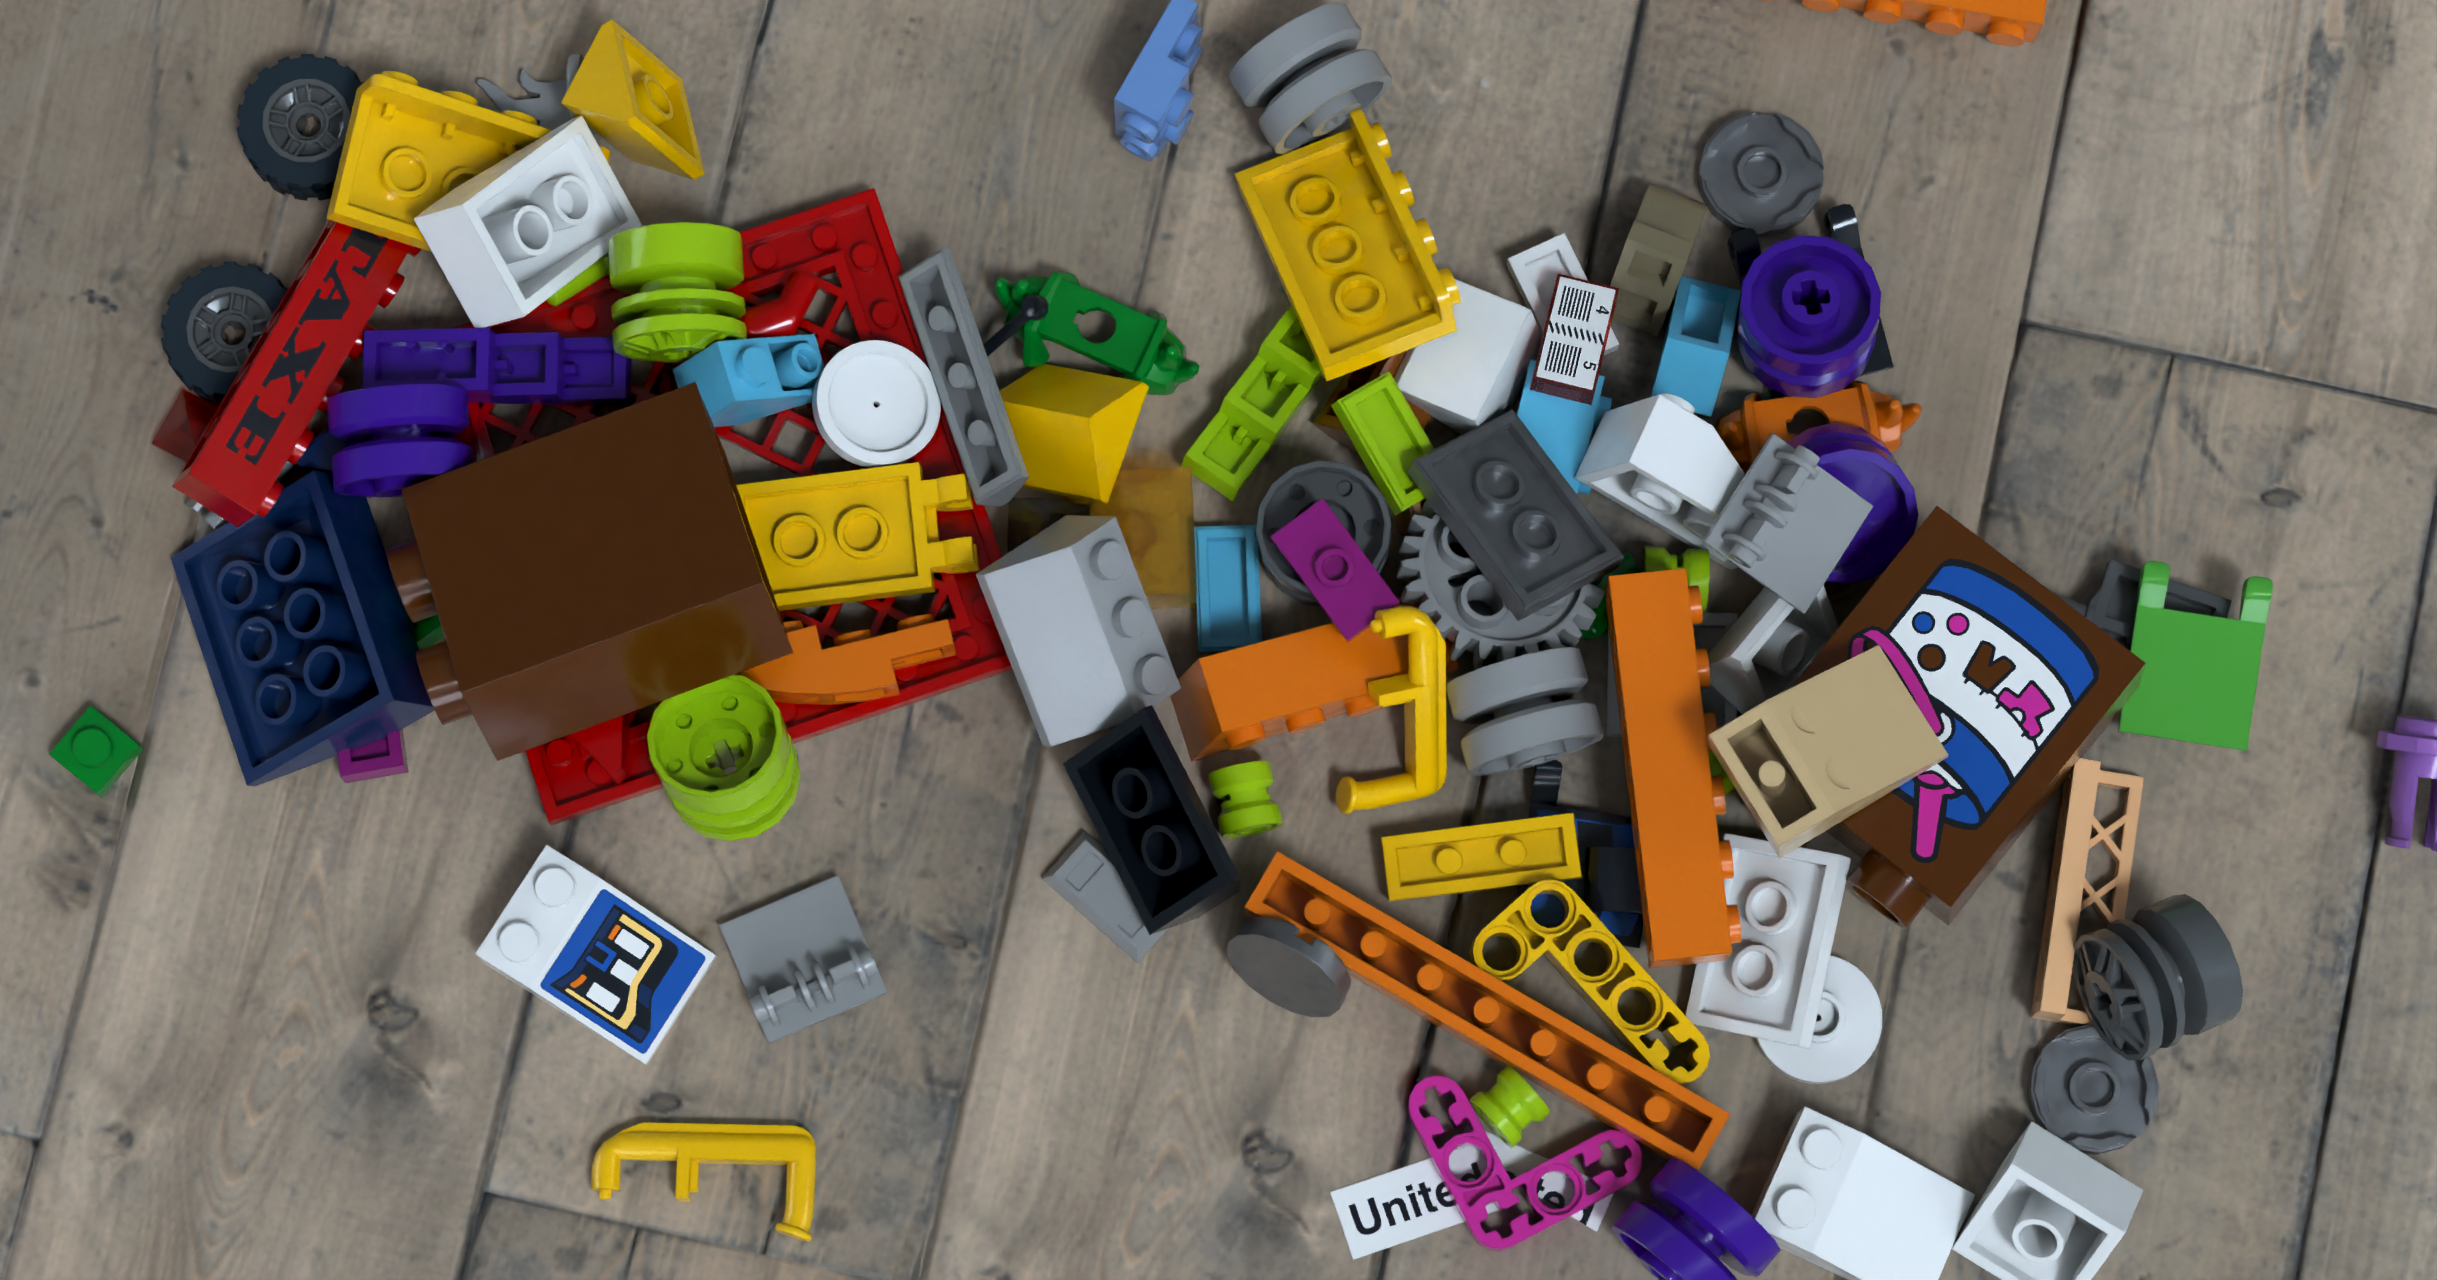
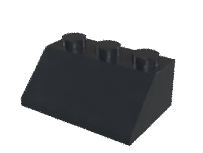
(1153, 823)

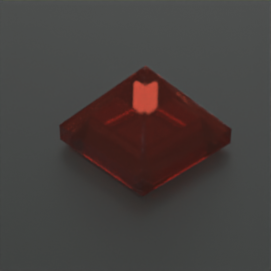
(184, 425)

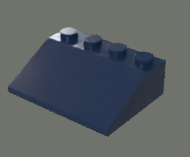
(302, 630)

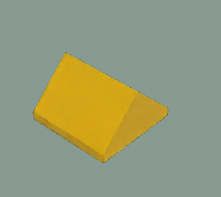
(635, 103)
(1073, 428)

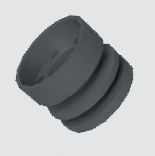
(1349, 496)
(2157, 977)

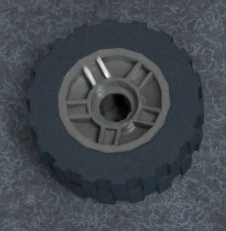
(277, 113)
(198, 321)

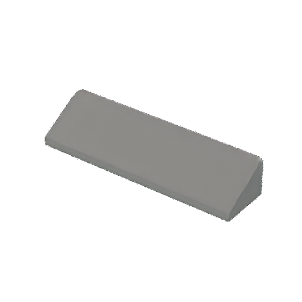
(964, 379)

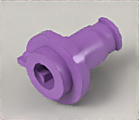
(2414, 757)

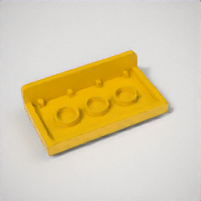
(413, 149)
(1350, 248)

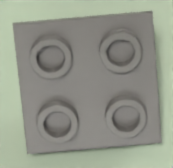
(1788, 522)
(803, 959)

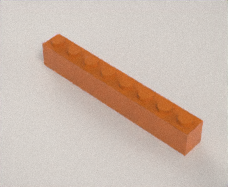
(1491, 1015)

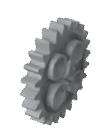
(1499, 636)

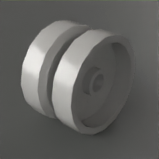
(1309, 77)
(1524, 711)

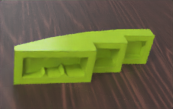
(1256, 410)

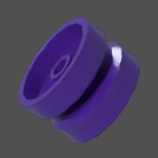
(1808, 316)
(396, 437)
(1871, 472)
(1700, 1232)

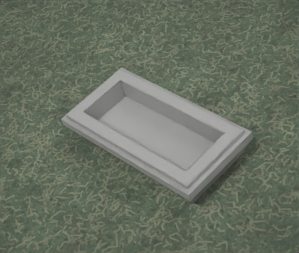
(1094, 888)

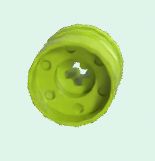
(676, 289)
(718, 728)

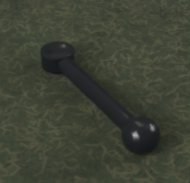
(1032, 308)

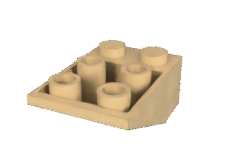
(1826, 749)

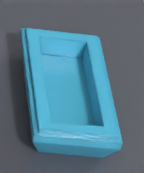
(1227, 587)

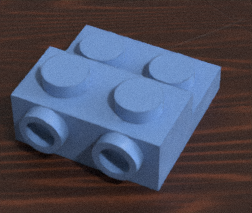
(1156, 93)

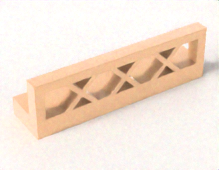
(2069, 883)

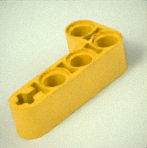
(1600, 991)

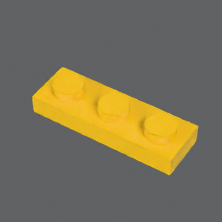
(1481, 857)

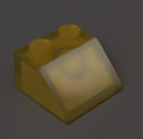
(1158, 529)

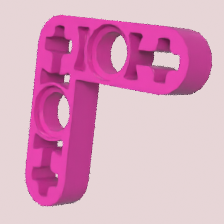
(1496, 1184)

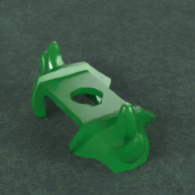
(1138, 349)

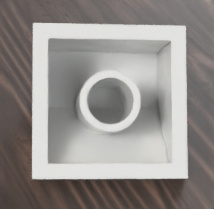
(2048, 1213)

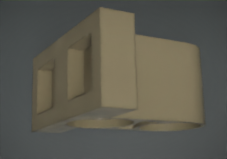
(1655, 258)

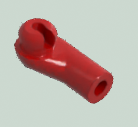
(783, 314)

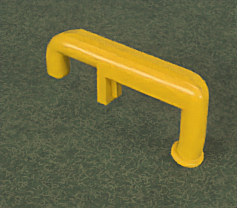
(1424, 711)
(717, 1144)

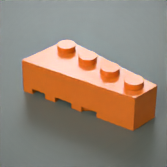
(1284, 686)

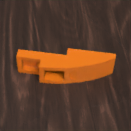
(858, 665)

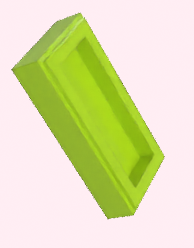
(1385, 438)

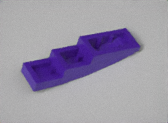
(501, 365)

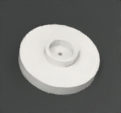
(882, 376)
(1842, 1037)

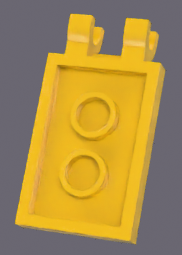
(857, 534)

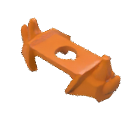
(1752, 423)

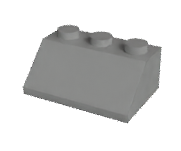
(1078, 628)

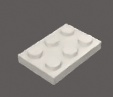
(1787, 934)

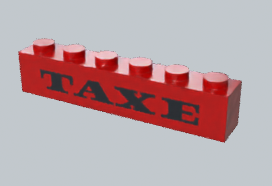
(292, 372)

